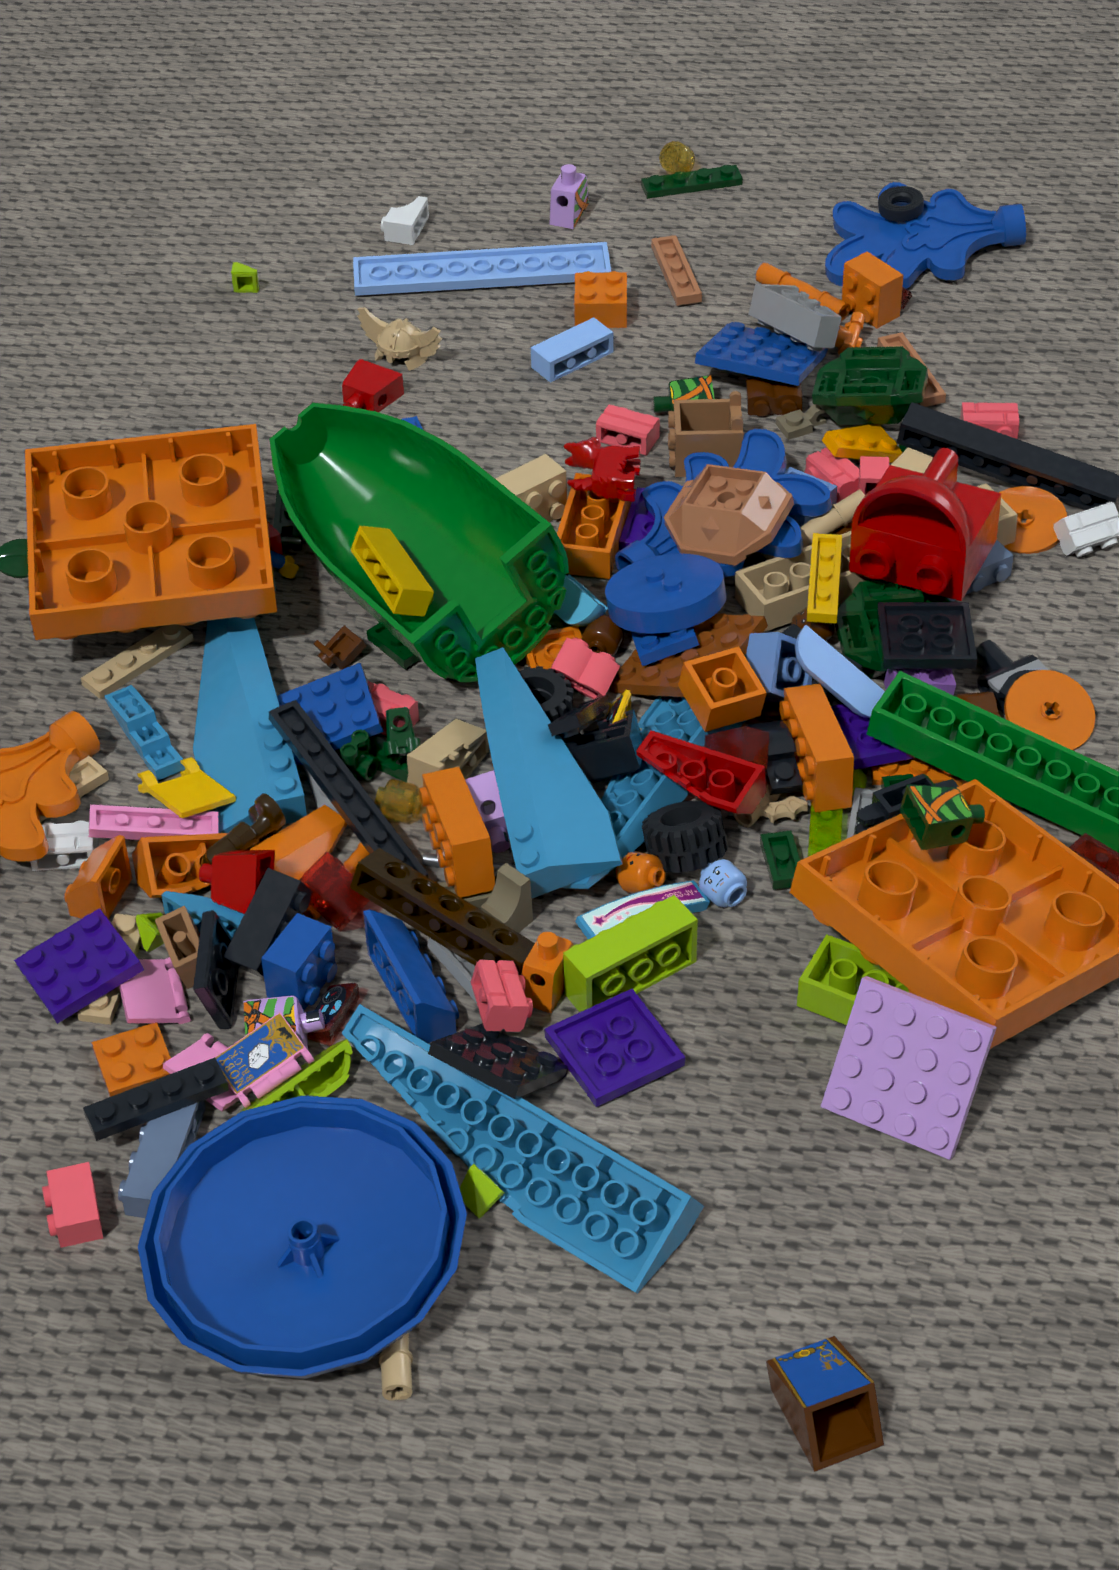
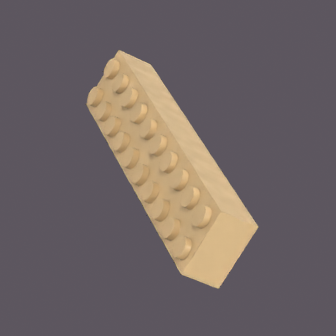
(781, 585)

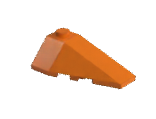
(304, 841)

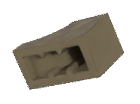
(510, 899)

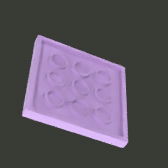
(908, 1067)

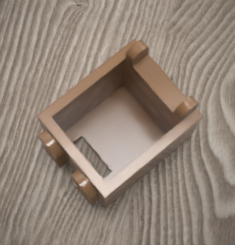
(705, 427)

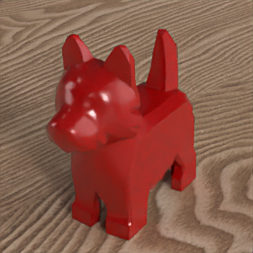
(612, 468)

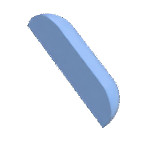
(836, 673)

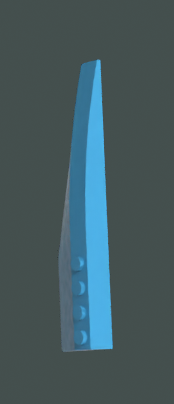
(233, 729)
(647, 789)

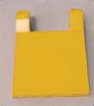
(187, 794)

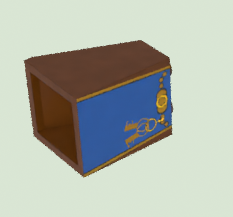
(827, 1402)

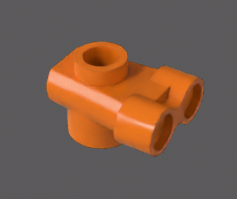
(849, 335)

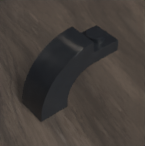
(782, 770)

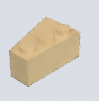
(451, 747)

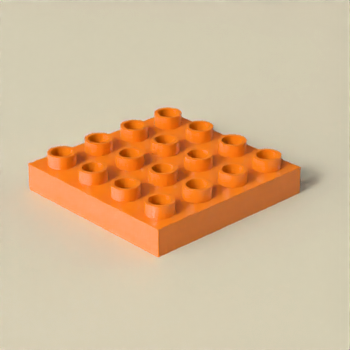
(147, 532)
(979, 925)

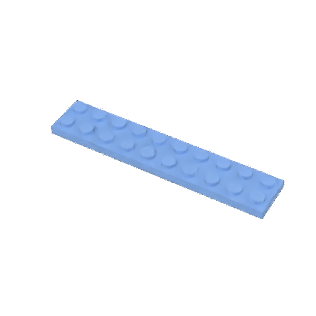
(477, 268)

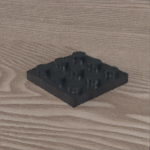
(926, 635)
(498, 1060)

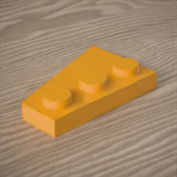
(862, 441)

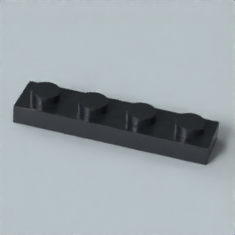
(579, 717)
(155, 1099)

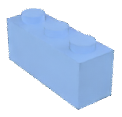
(572, 349)

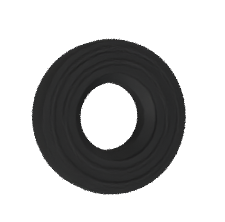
(900, 194)

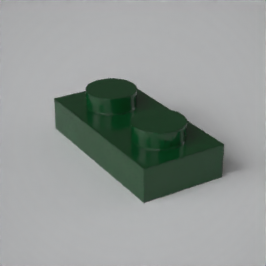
(391, 646)
(780, 857)

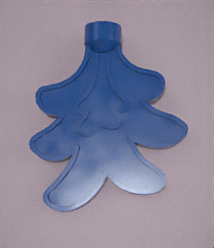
(935, 240)
(759, 452)

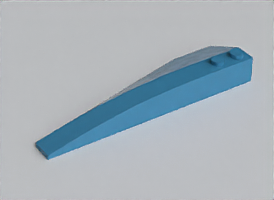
(549, 807)

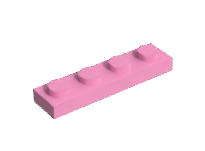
(140, 822)

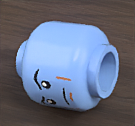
(723, 883)

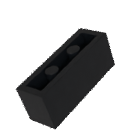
(266, 917)

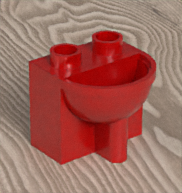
(925, 529)

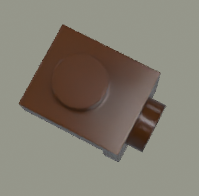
(341, 648)

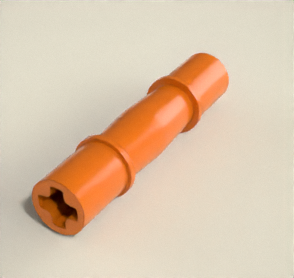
(771, 275)

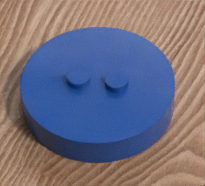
(665, 593)

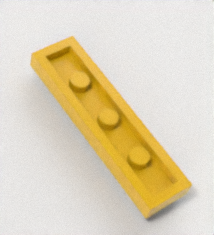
(824, 578)

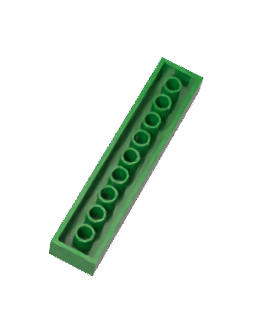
(1000, 756)

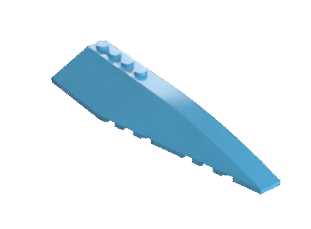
(549, 1171)

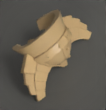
(399, 339)

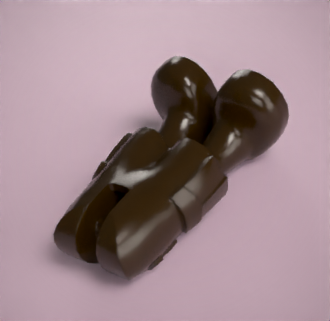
(266, 821)

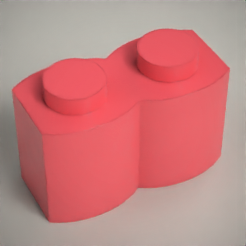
(586, 670)

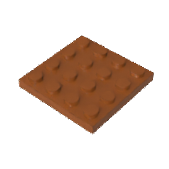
(662, 677)

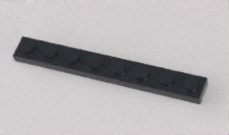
(339, 783)

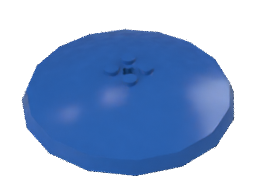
(302, 1236)

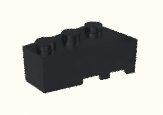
(608, 749)

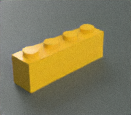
(392, 571)

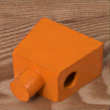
(545, 962)

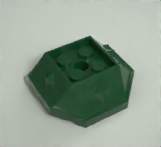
(870, 385)
(858, 621)

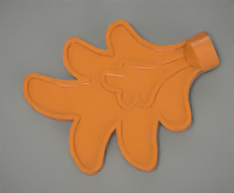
(38, 783)

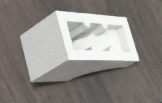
(405, 222)

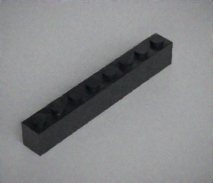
(1008, 458)

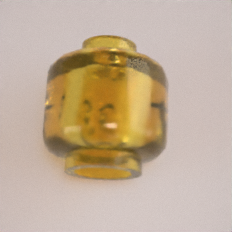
(677, 157)
(399, 801)

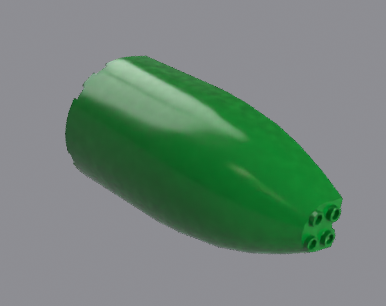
(474, 541)

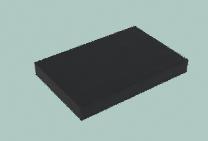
(214, 975)

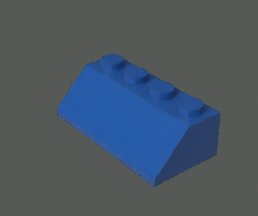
(409, 977)

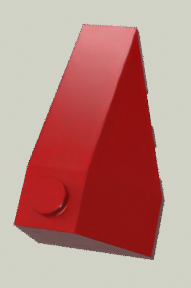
(706, 773)

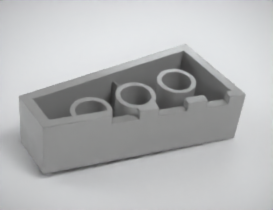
(795, 315)

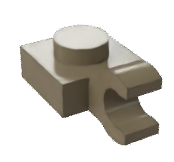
(800, 424)

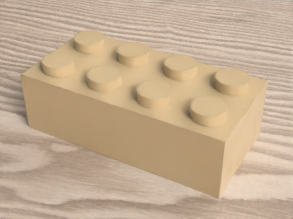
(540, 486)

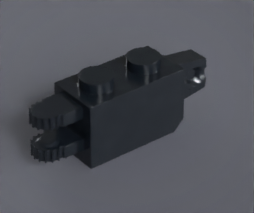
(887, 801)

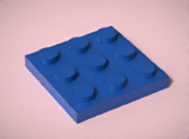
(338, 705)

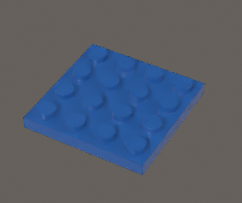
(759, 354)

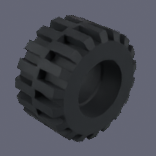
(550, 690)
(685, 835)

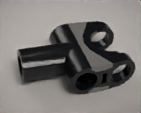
(1001, 670)

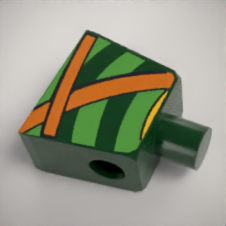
(684, 389)
(939, 815)

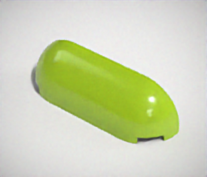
(315, 1079)

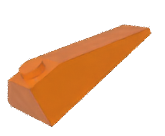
(171, 862)

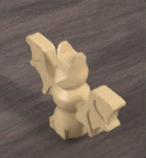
(773, 810)

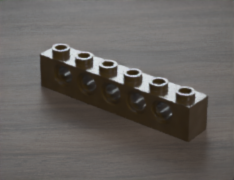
(437, 911)

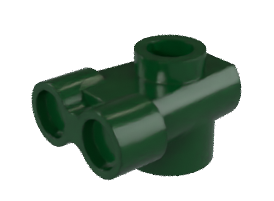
(399, 739)
(356, 756)

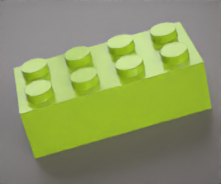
(631, 954)
(834, 978)

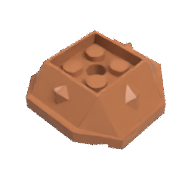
(727, 513)

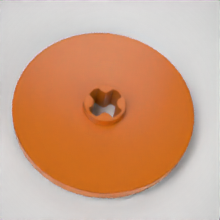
(1041, 511)
(1045, 690)

